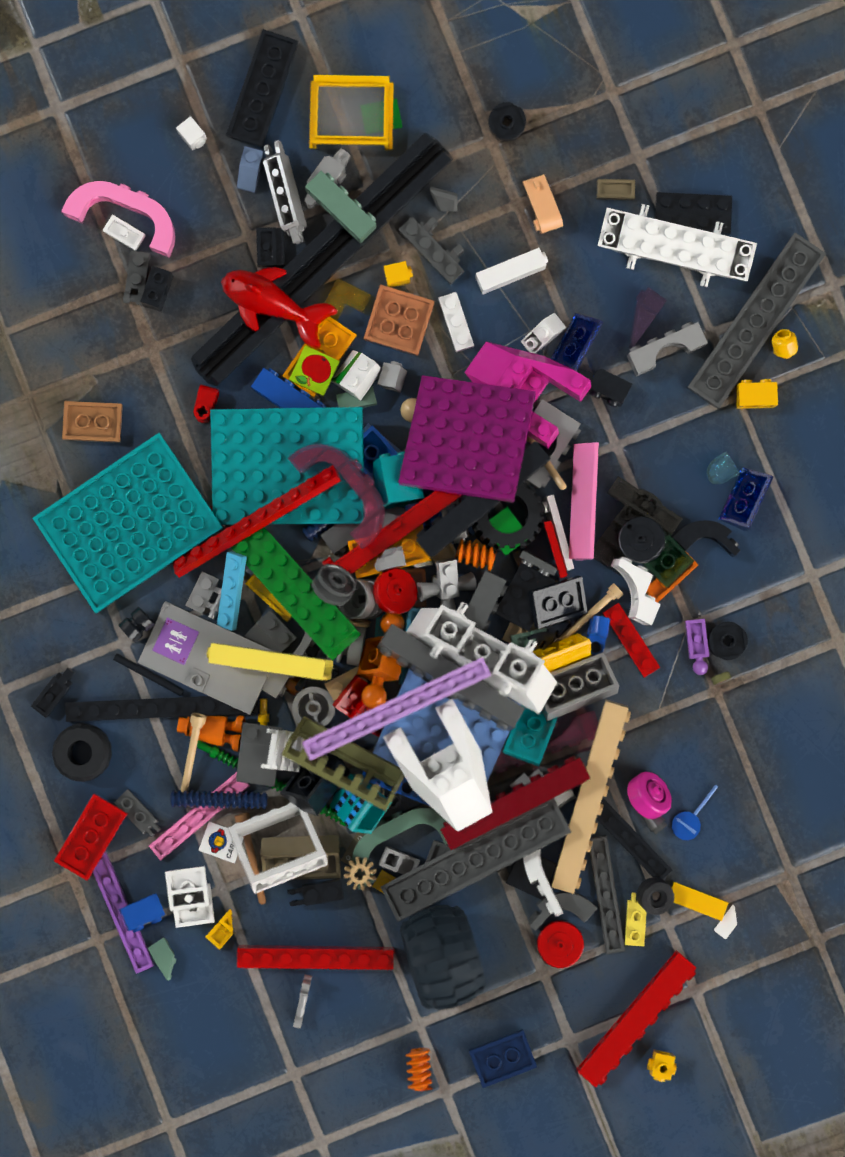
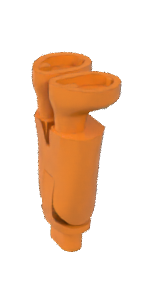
(214, 730)

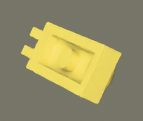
(635, 923)

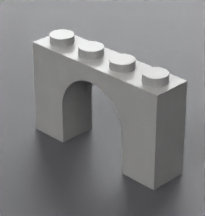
(567, 428)

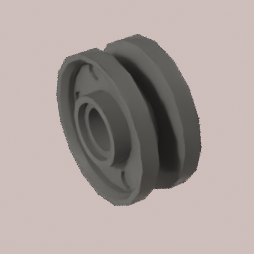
(334, 584)

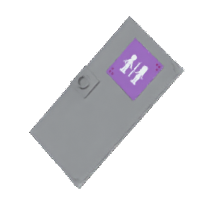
(180, 652)

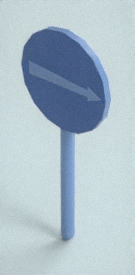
(687, 824)

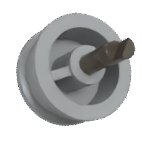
(314, 704)

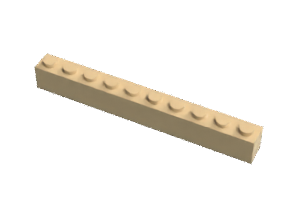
(589, 796)

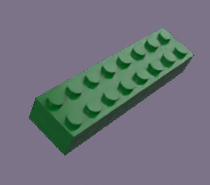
(295, 593)

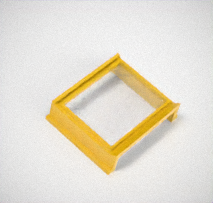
(351, 110)

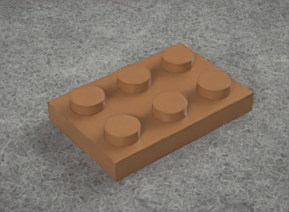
(92, 421)

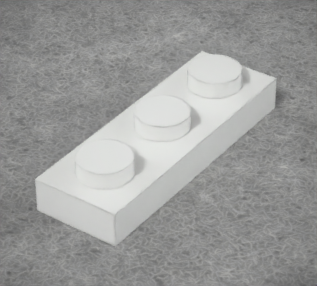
(456, 322)

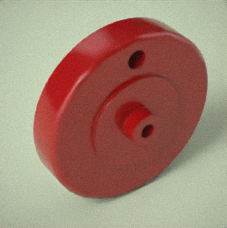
(395, 591)
(560, 944)

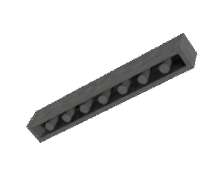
(479, 696)

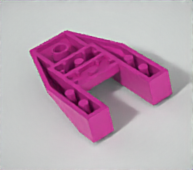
(527, 371)

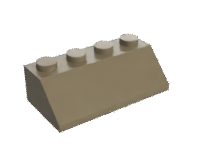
(281, 850)

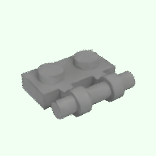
(202, 593)

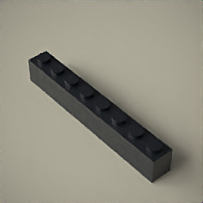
(472, 508)

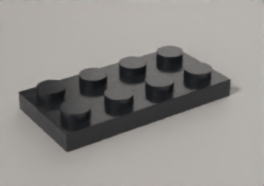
(695, 210)

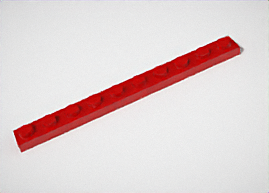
(256, 521)

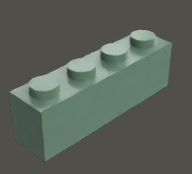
(340, 206)

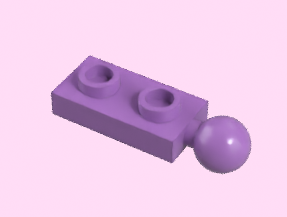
(697, 644)

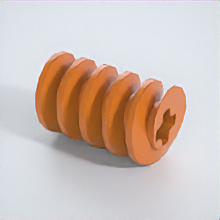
(475, 554)
(419, 1069)

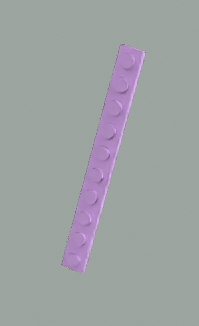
(396, 709)

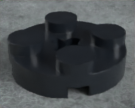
(513, 113)
(736, 647)

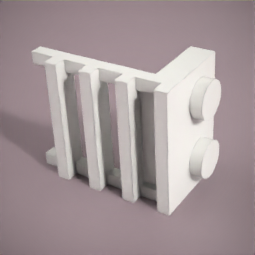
(278, 742)

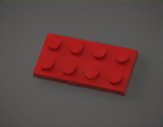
(90, 837)

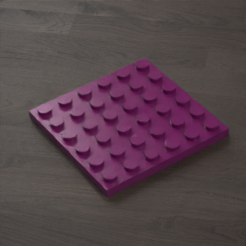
(467, 438)

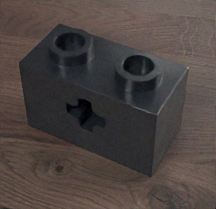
(156, 288)

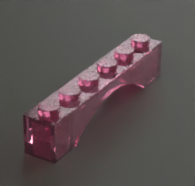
(580, 728)

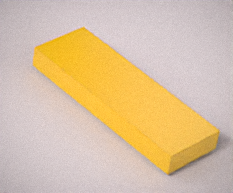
(699, 901)

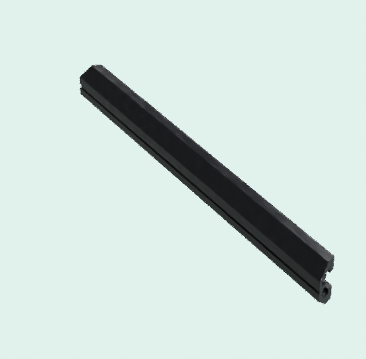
(324, 256)

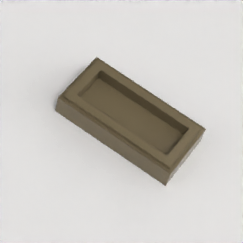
(615, 189)

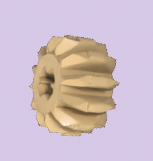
(354, 869)

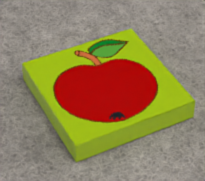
(314, 371)

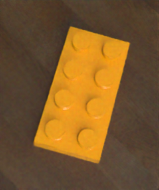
(334, 341)
(412, 552)

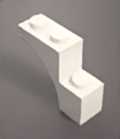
(643, 606)

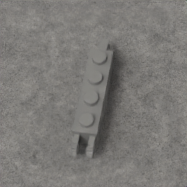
(284, 192)

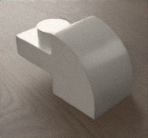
(398, 861)

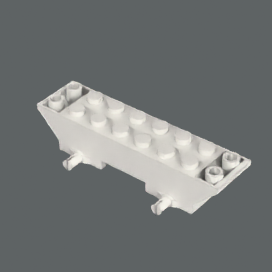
(676, 245)
(513, 669)

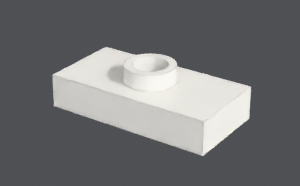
(124, 233)

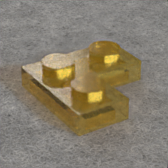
(347, 294)

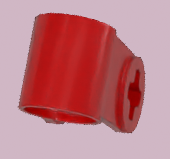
(206, 400)

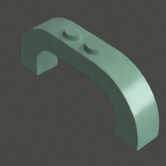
(388, 829)

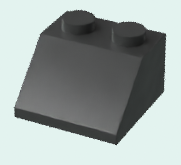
(271, 633)

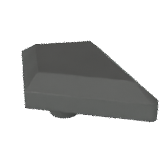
(444, 199)

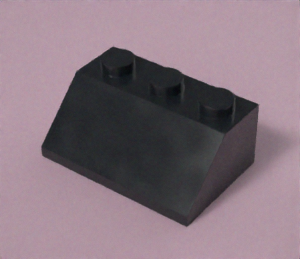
(310, 790)

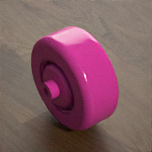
(649, 795)

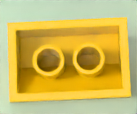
(565, 652)

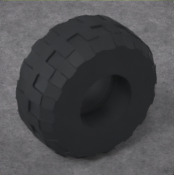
(64, 758)

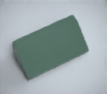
(347, 400)

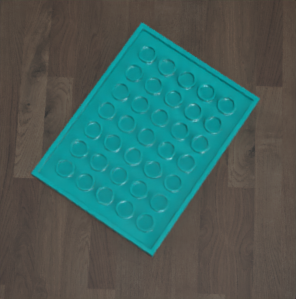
(253, 463)
(127, 523)

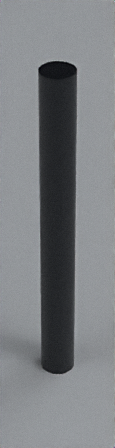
(148, 674)

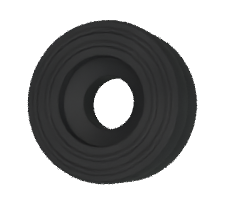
(664, 901)

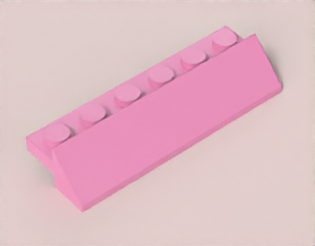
(583, 501)

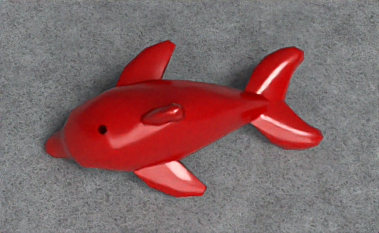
(258, 294)

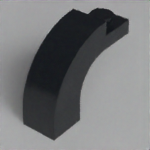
(706, 529)

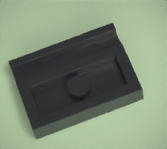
(270, 247)

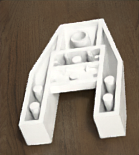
(450, 779)

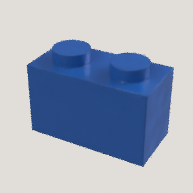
(141, 912)

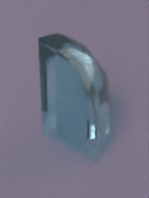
(721, 469)

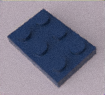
(502, 1058)

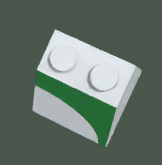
(357, 374)

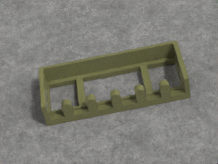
(353, 754)

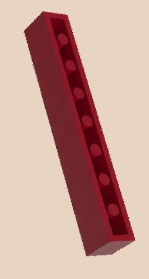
(521, 800)

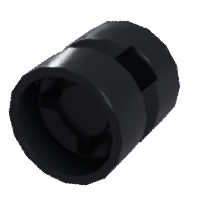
(137, 624)

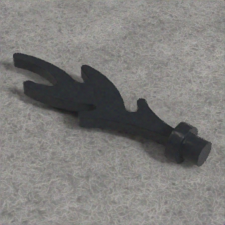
(548, 636)

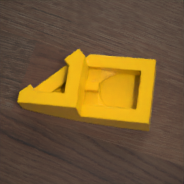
(222, 931)

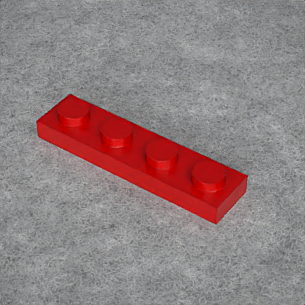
(631, 640)

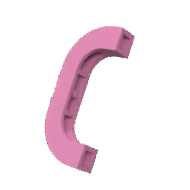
(97, 191)

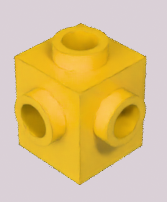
(659, 1059)

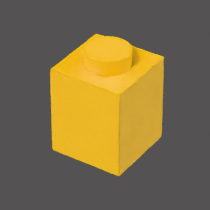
(398, 274)

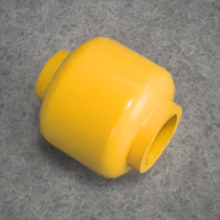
(784, 343)

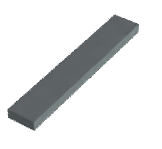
(606, 895)

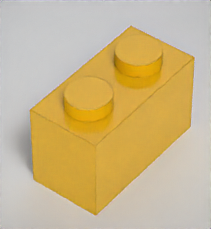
(756, 394)

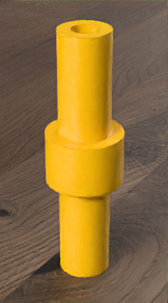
(263, 717)

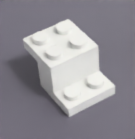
(190, 896)

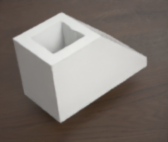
(543, 333)

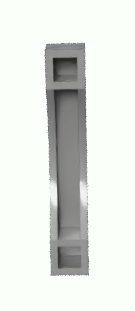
(276, 682)

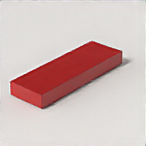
(555, 549)

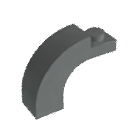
(571, 902)

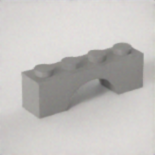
(688, 338)

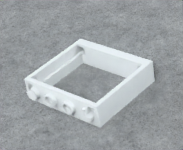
(288, 870)

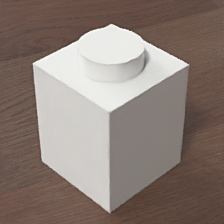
(191, 133)

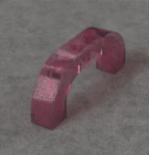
(362, 484)

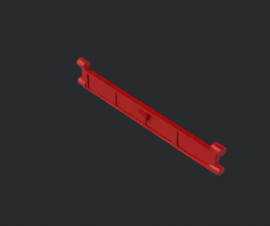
(396, 530)

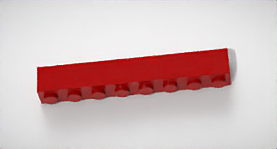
(315, 957)
(636, 1018)

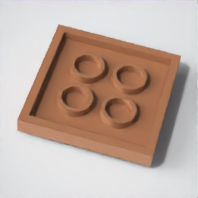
(399, 320)

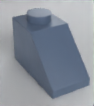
(250, 169)

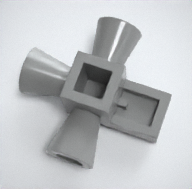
(446, 584)

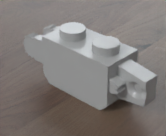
(335, 167)

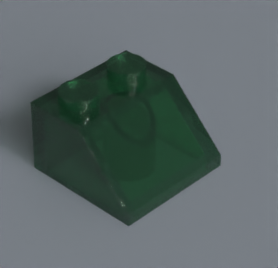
(670, 563)

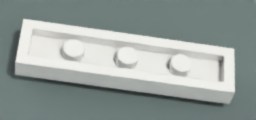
(552, 514)

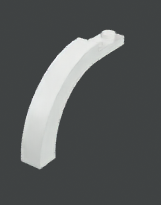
(535, 869)

